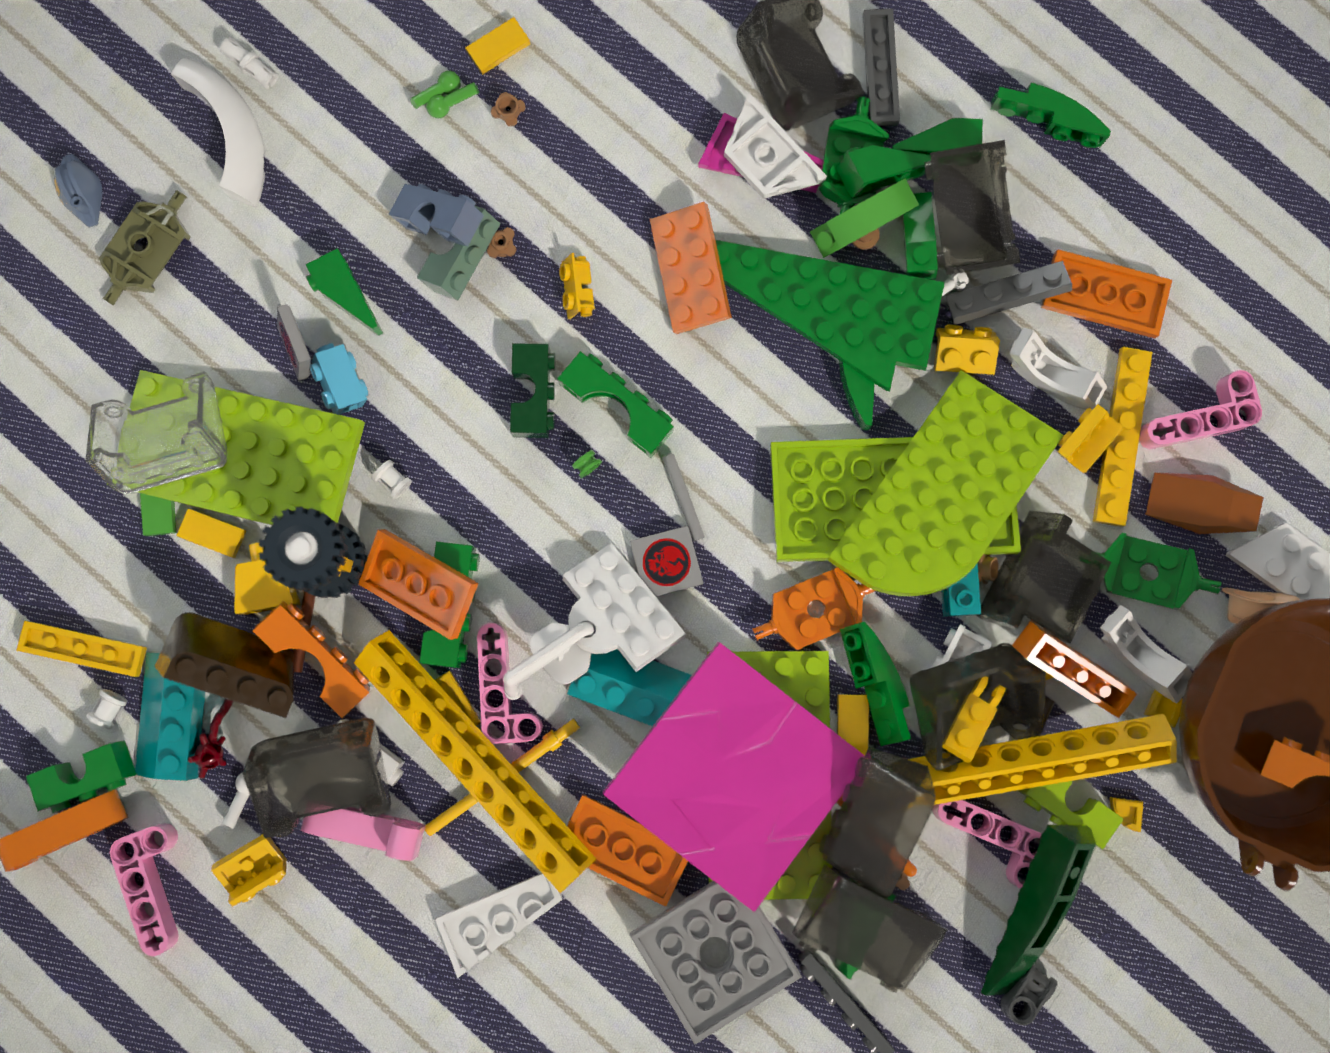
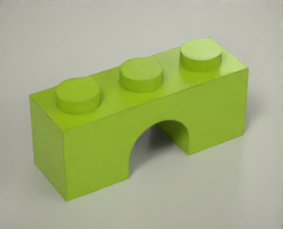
(1092, 814)

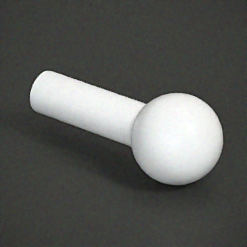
(237, 803)

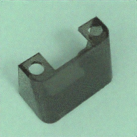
(942, 689)

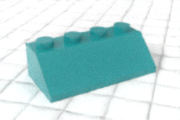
(618, 688)
(168, 726)

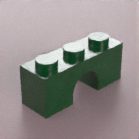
(533, 417)

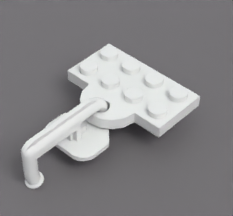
(615, 606)

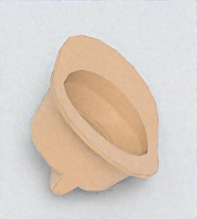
(1246, 603)

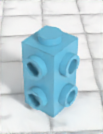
(337, 376)

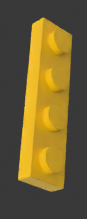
(81, 648)

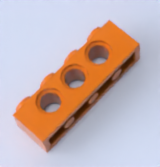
(1074, 669)

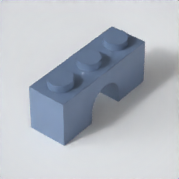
(450, 216)

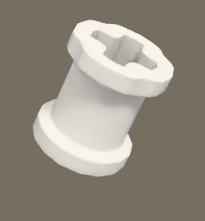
(391, 479)
(106, 709)

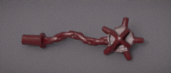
(210, 750)

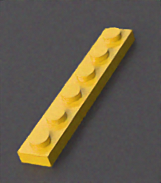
(1121, 454)

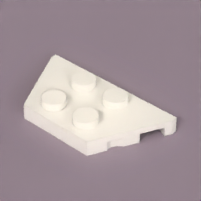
(768, 154)
(1286, 562)

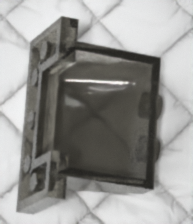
(1046, 581)

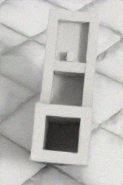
(1054, 375)
(1143, 656)

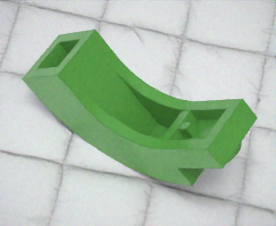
(864, 218)

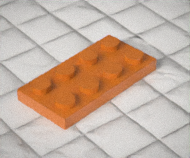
(690, 268)
(1111, 295)
(418, 584)
(627, 850)

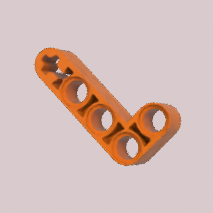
(61, 830)

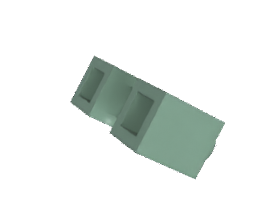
(451, 271)

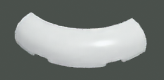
(244, 146)

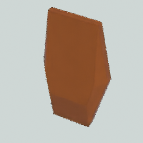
(1203, 504)

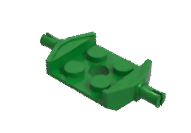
(841, 137)
(1176, 570)

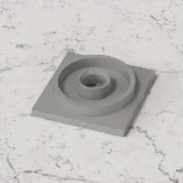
(706, 994)

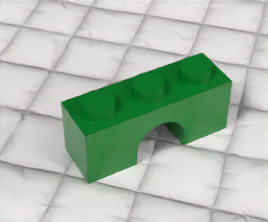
(58, 784)

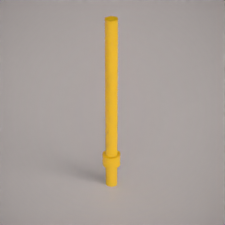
(550, 741)

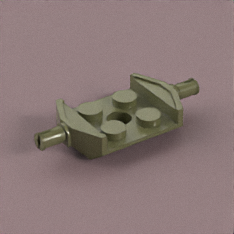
(140, 269)

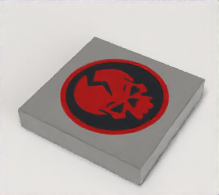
(293, 342)
(667, 561)

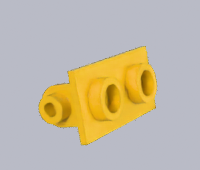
(575, 273)

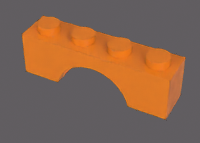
(287, 630)
(1290, 764)

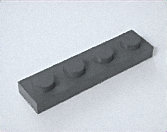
(881, 66)
(1009, 292)
(836, 994)

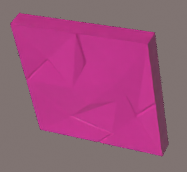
(735, 776)

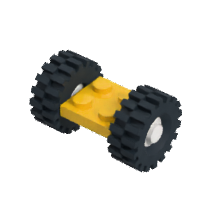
(312, 553)

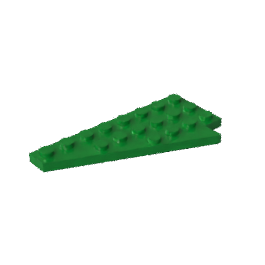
(848, 310)

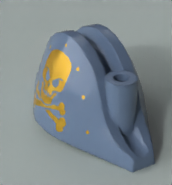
(79, 189)

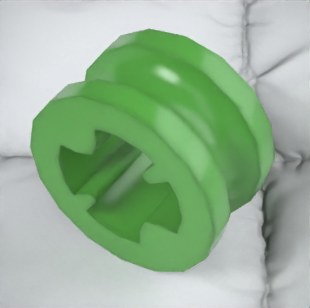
(586, 463)

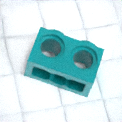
(963, 596)

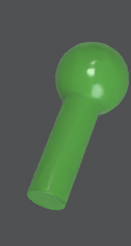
(447, 83)
(439, 105)

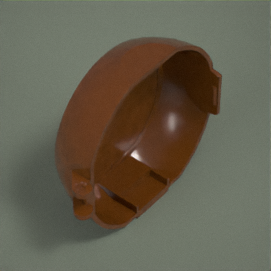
(1247, 690)

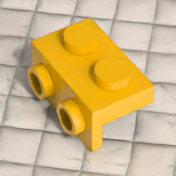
(966, 350)
(1090, 439)
(250, 869)

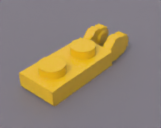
(972, 721)

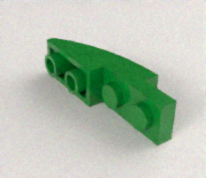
(1063, 116)
(878, 675)

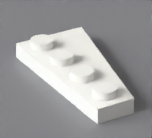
(487, 923)

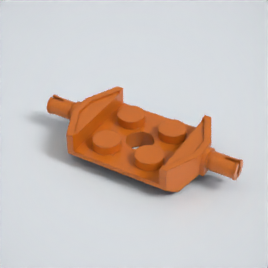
(789, 613)

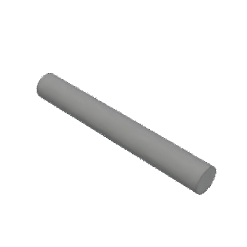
(683, 497)

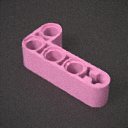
(1199, 420)
(488, 683)
(990, 832)
(387, 833)
(151, 891)

